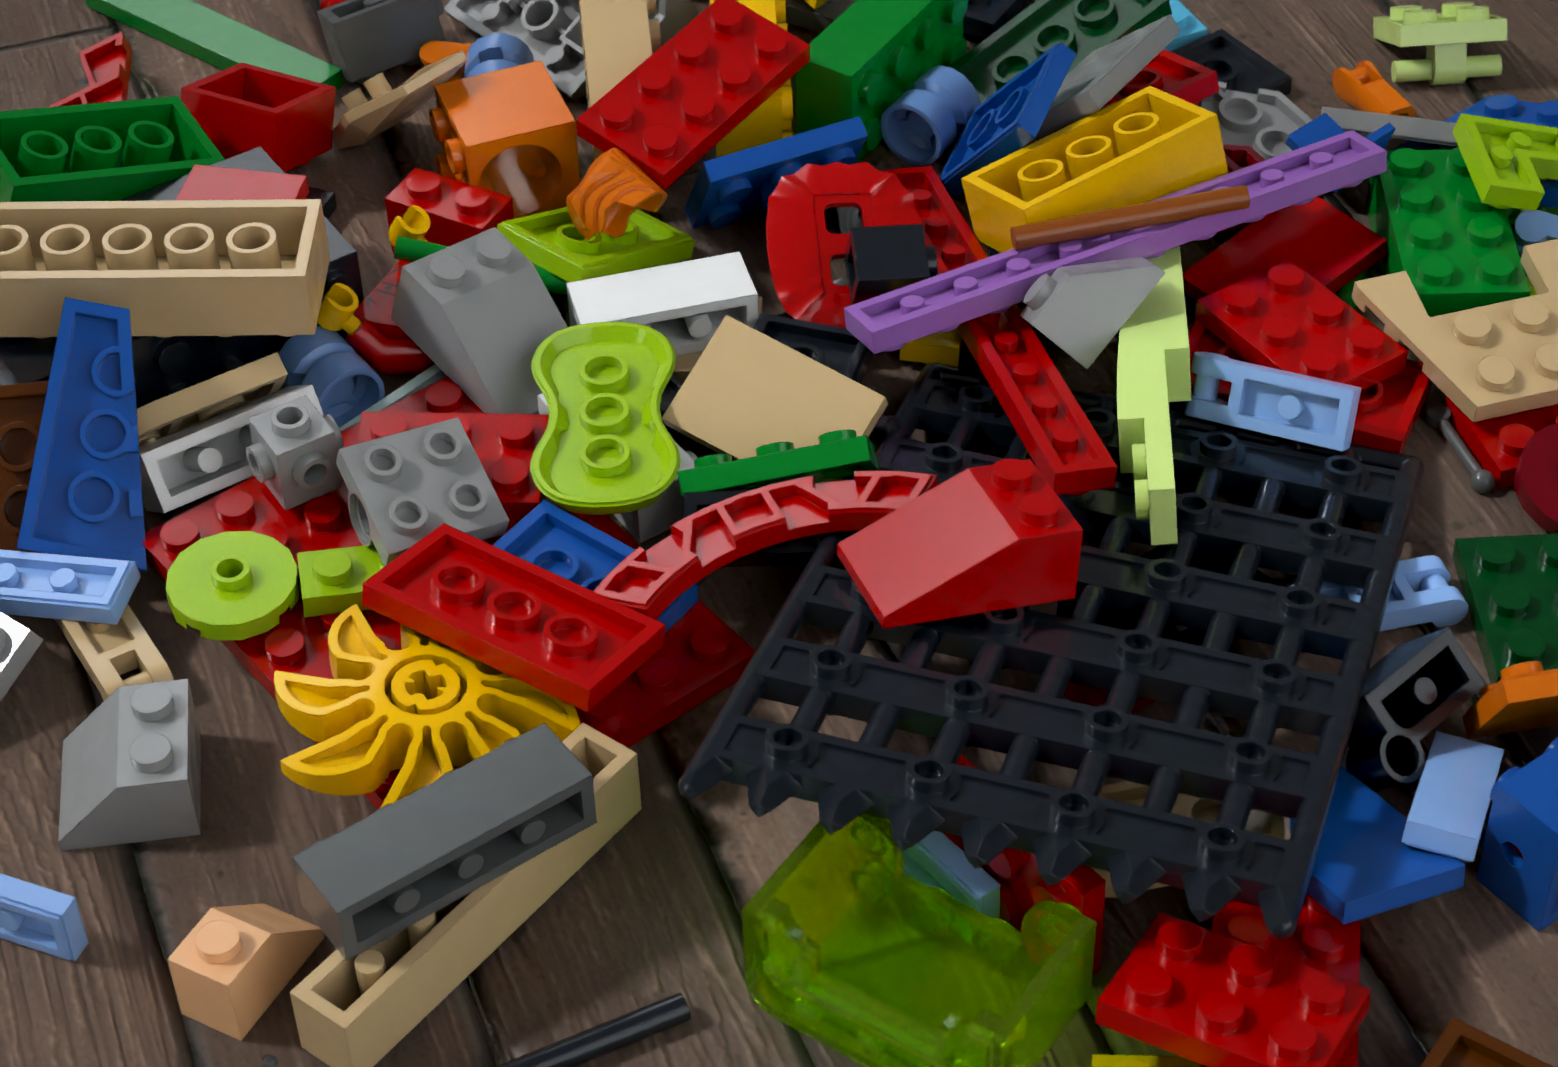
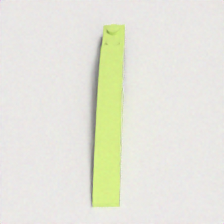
(1151, 373)

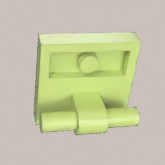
(1445, 41)

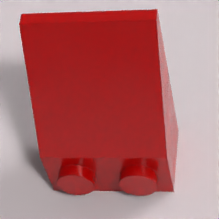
(968, 548)

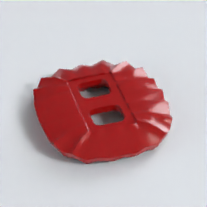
(803, 247)

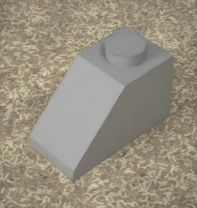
(1088, 303)

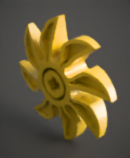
(403, 711)

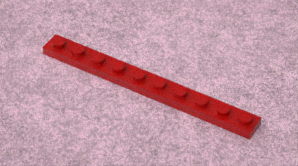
(1014, 359)

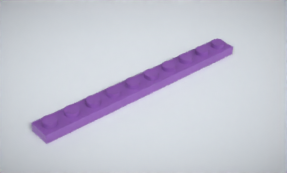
(1003, 279)

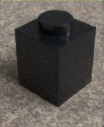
(886, 259)

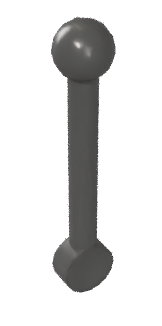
(1439, 418)

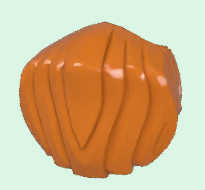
(611, 194)

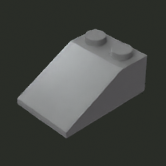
(480, 319)

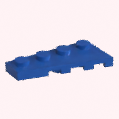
(87, 452)

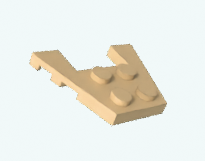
(1482, 357)

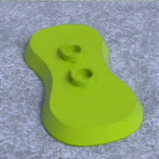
(605, 423)

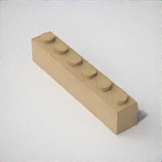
(366, 1005)

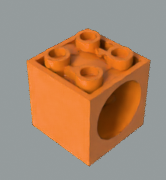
(508, 136)

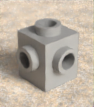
(295, 452)

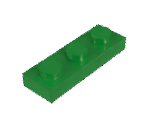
(832, 459)

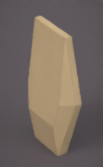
(388, 105)

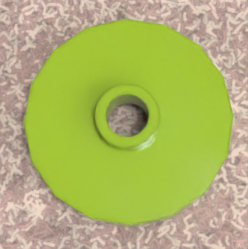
(232, 585)

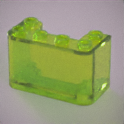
(903, 967)

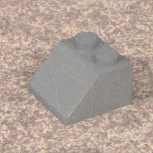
(133, 769)

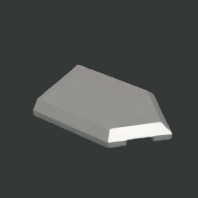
(1256, 119)

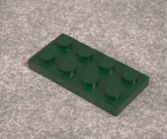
(1075, 23)

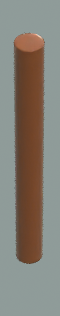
(1130, 217)

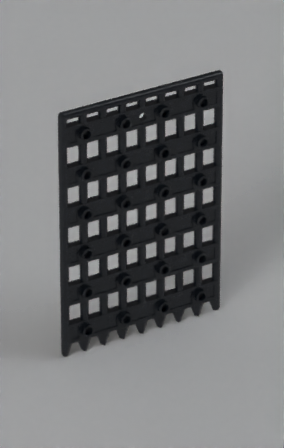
(1106, 741)

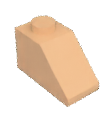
(239, 964)

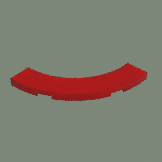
(750, 522)

